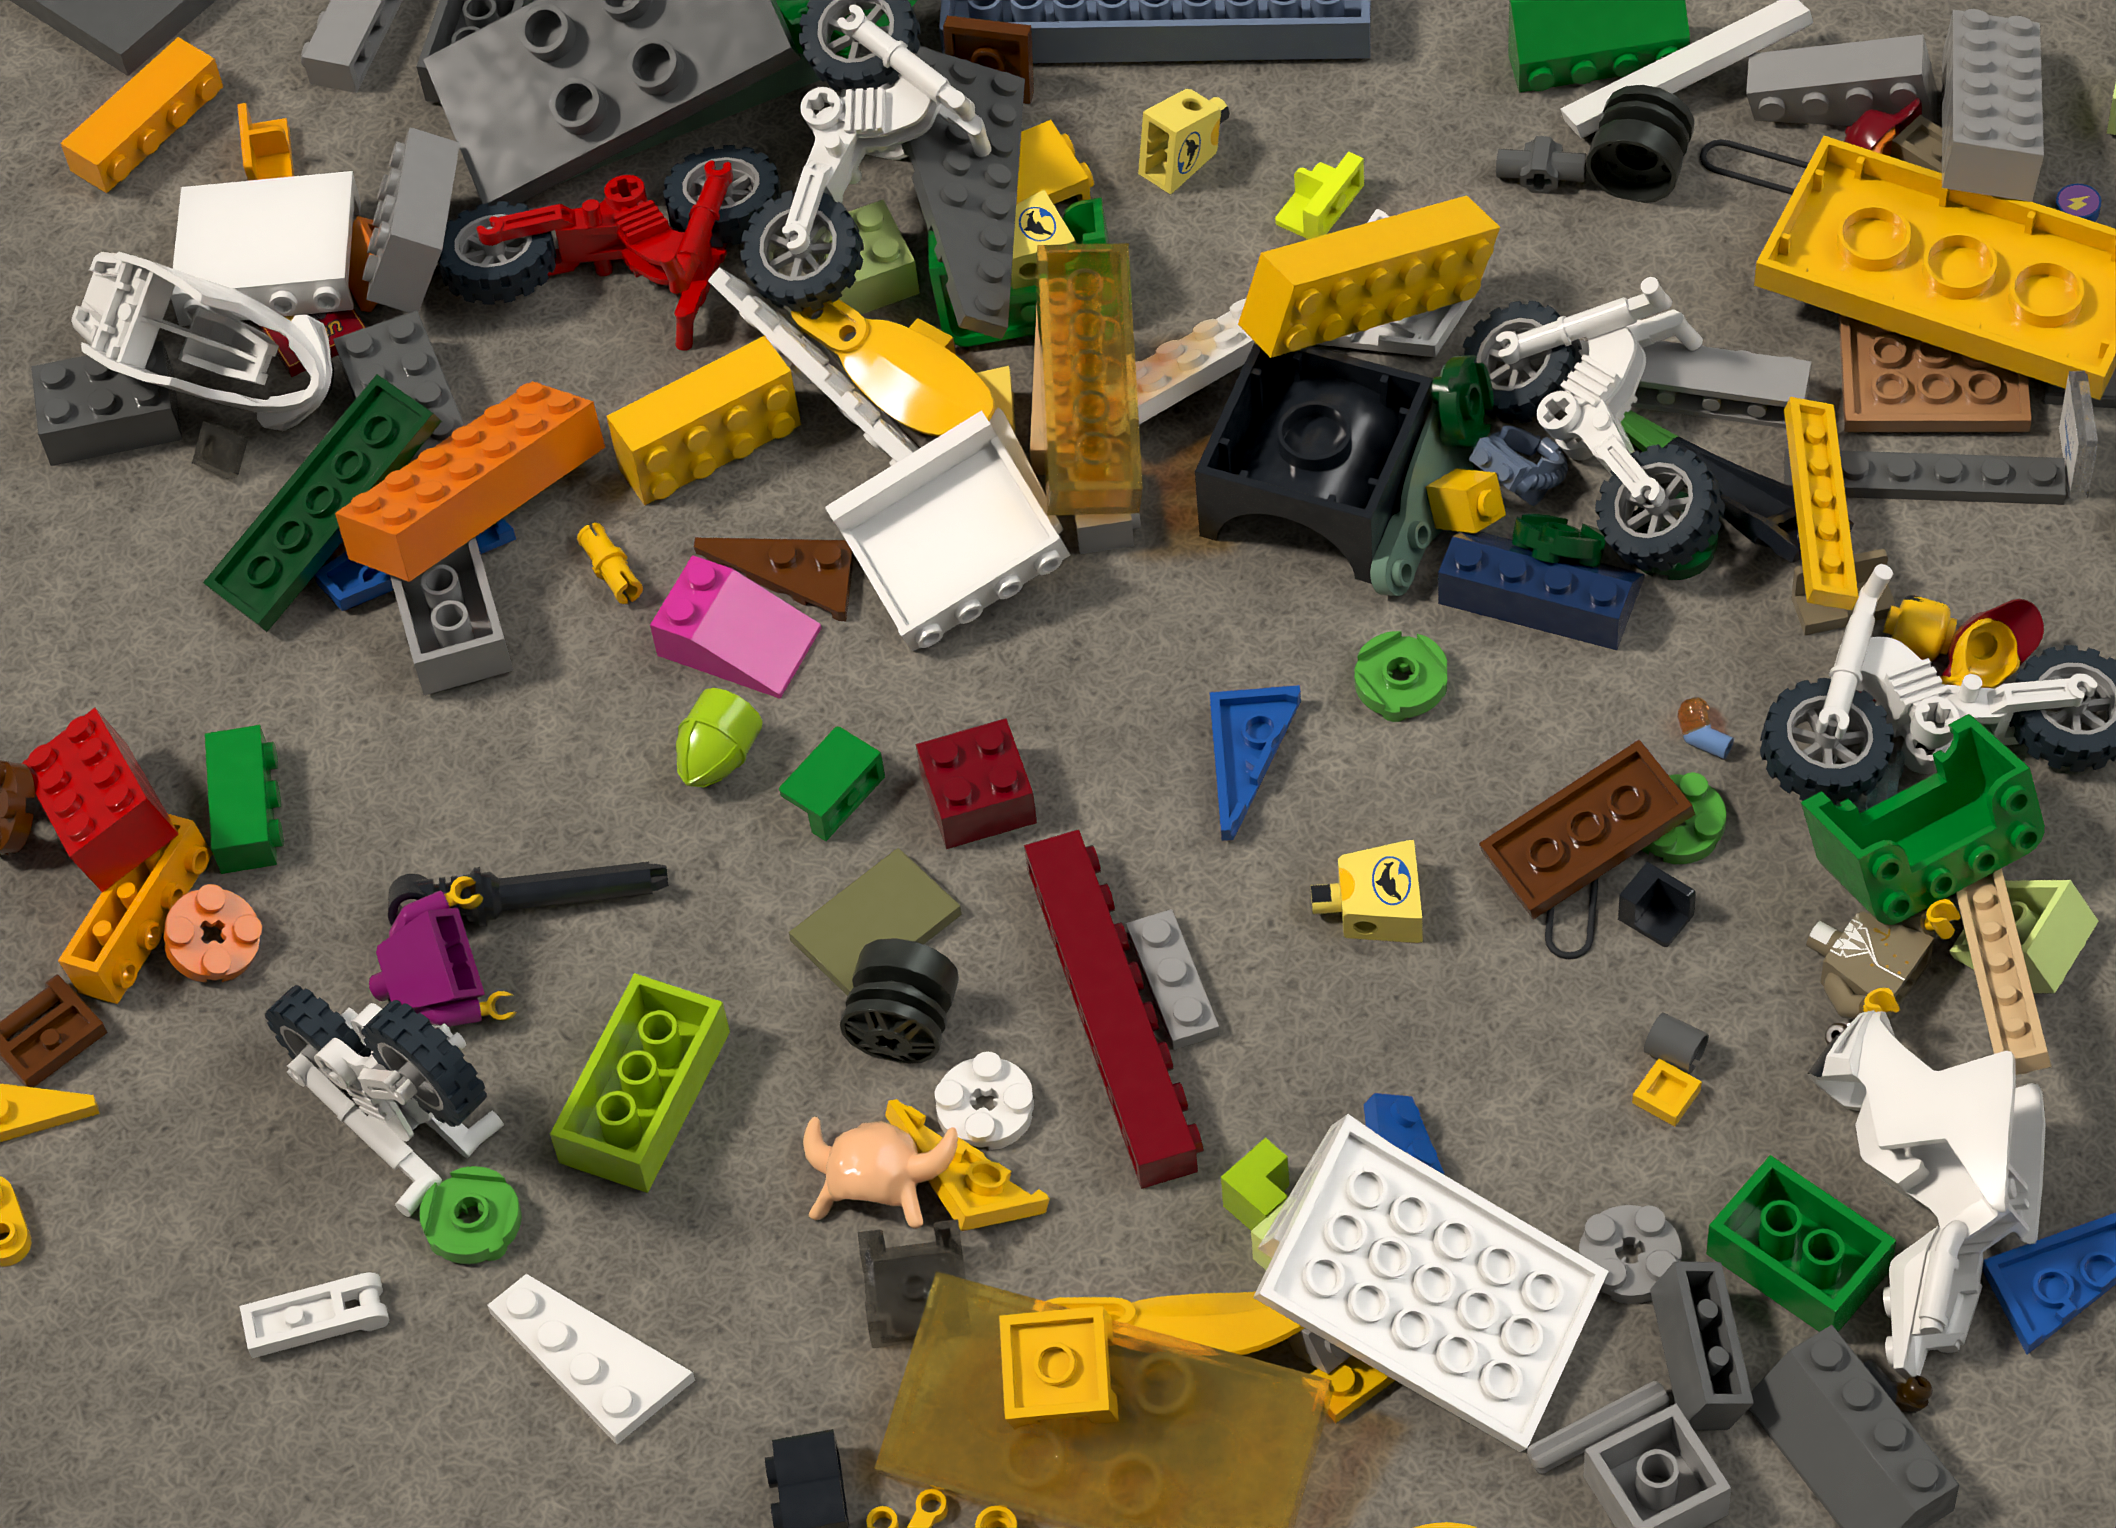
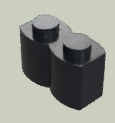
(808, 1482)

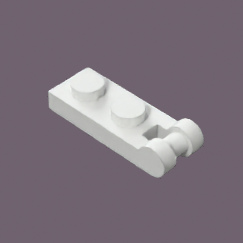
(313, 1314)

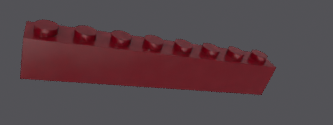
(1111, 1009)

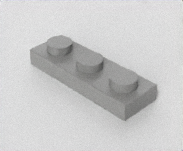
(1173, 979)

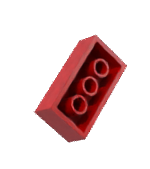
(99, 799)

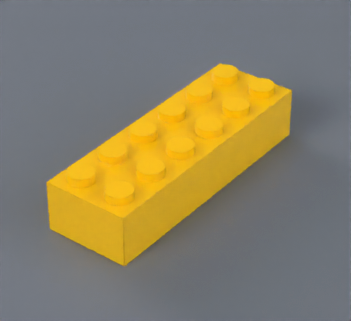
(1368, 275)

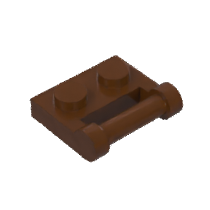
(52, 1038)

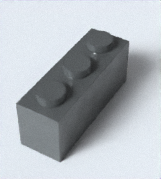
(1701, 1345)

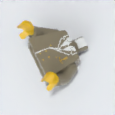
(1877, 963)

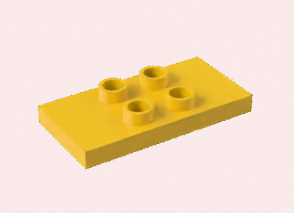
(1948, 265)

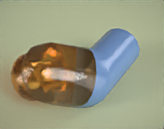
(1698, 731)

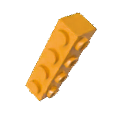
(142, 115)
(131, 916)

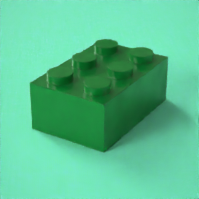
(1800, 1246)

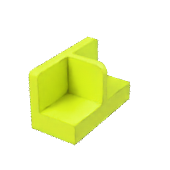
(1321, 196)

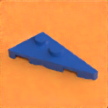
(1245, 738)

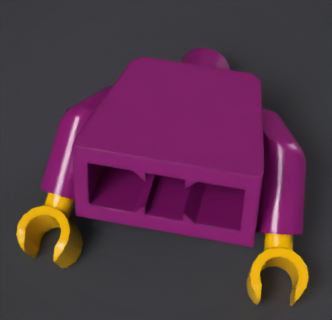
(431, 961)

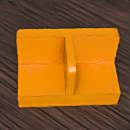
(265, 147)

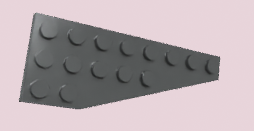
(972, 197)

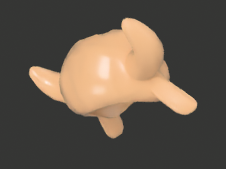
(875, 1165)

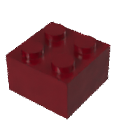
(976, 783)

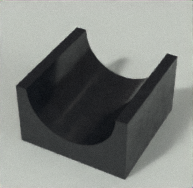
(1315, 445)

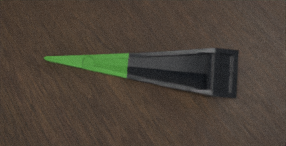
(1753, 502)

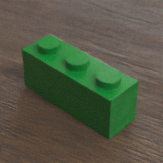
(242, 799)

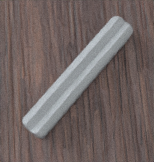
(1597, 1426)

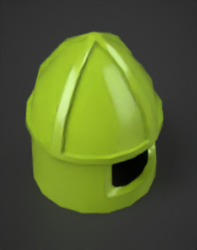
(715, 737)

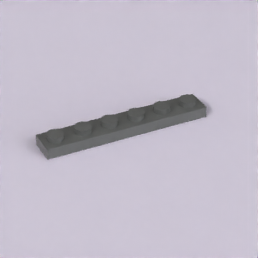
(1950, 477)

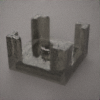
(902, 1278)

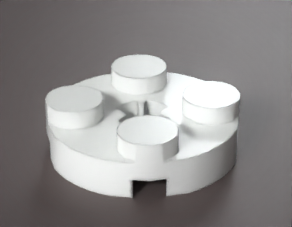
(985, 1076)

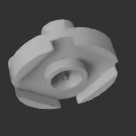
(1635, 1226)

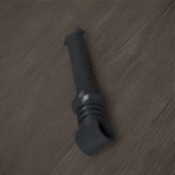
(534, 889)

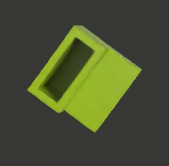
(1256, 1184)

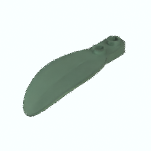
(1414, 526)

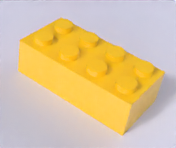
(704, 420)

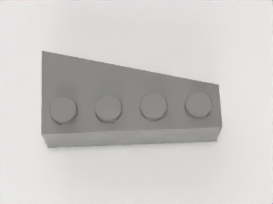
(1841, 81)

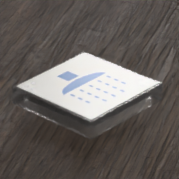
(2078, 435)

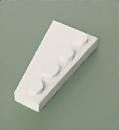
(595, 1362)

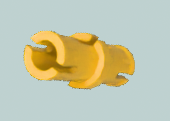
(609, 563)

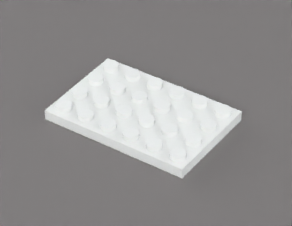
(1431, 1285)

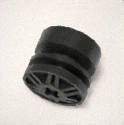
(1640, 143)
(899, 1000)

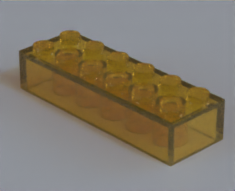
(1088, 379)

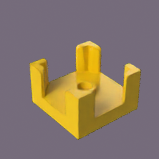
(1057, 1366)

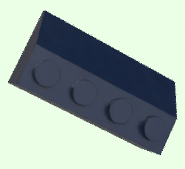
(1560, 598)

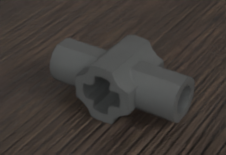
(1541, 165)

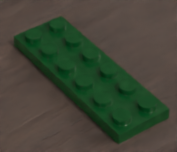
(300, 523)

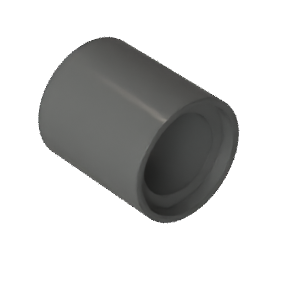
(1676, 1042)

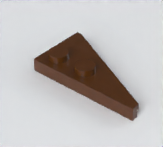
(797, 567)

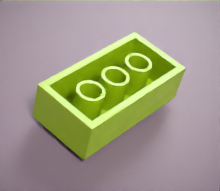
(640, 1082)

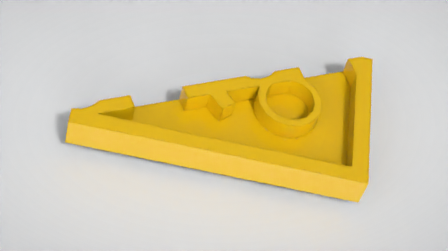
(36, 1109)
(972, 1185)

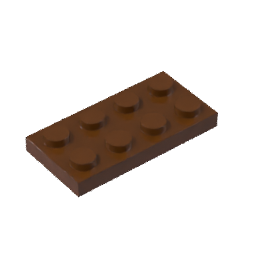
(1586, 829)

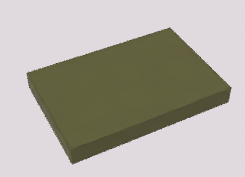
(883, 903)

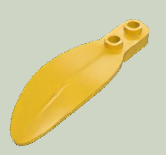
(900, 369)
(1212, 1319)

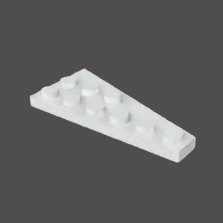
(814, 364)

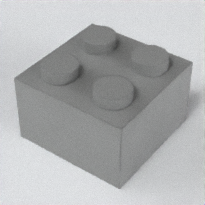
(1657, 1475)

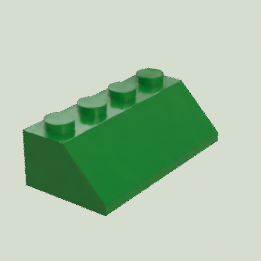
(1590, 39)

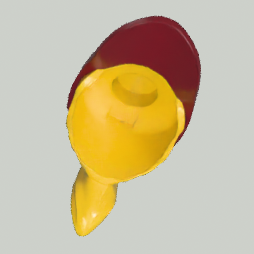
(1994, 643)

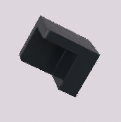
(1656, 905)

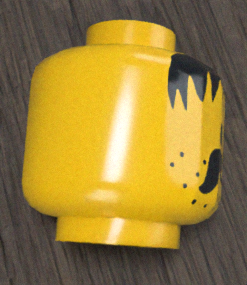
(1921, 626)

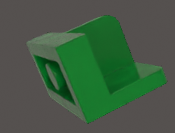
(834, 781)

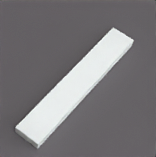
(1697, 59)

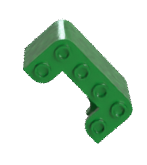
(1935, 834)

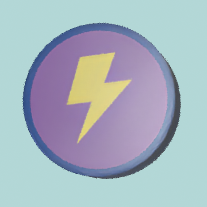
(2079, 201)

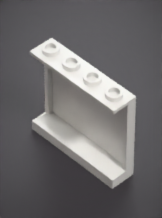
(269, 240)
(948, 532)

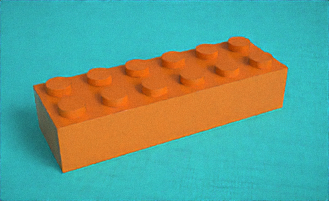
(470, 480)

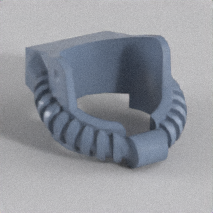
(1514, 471)

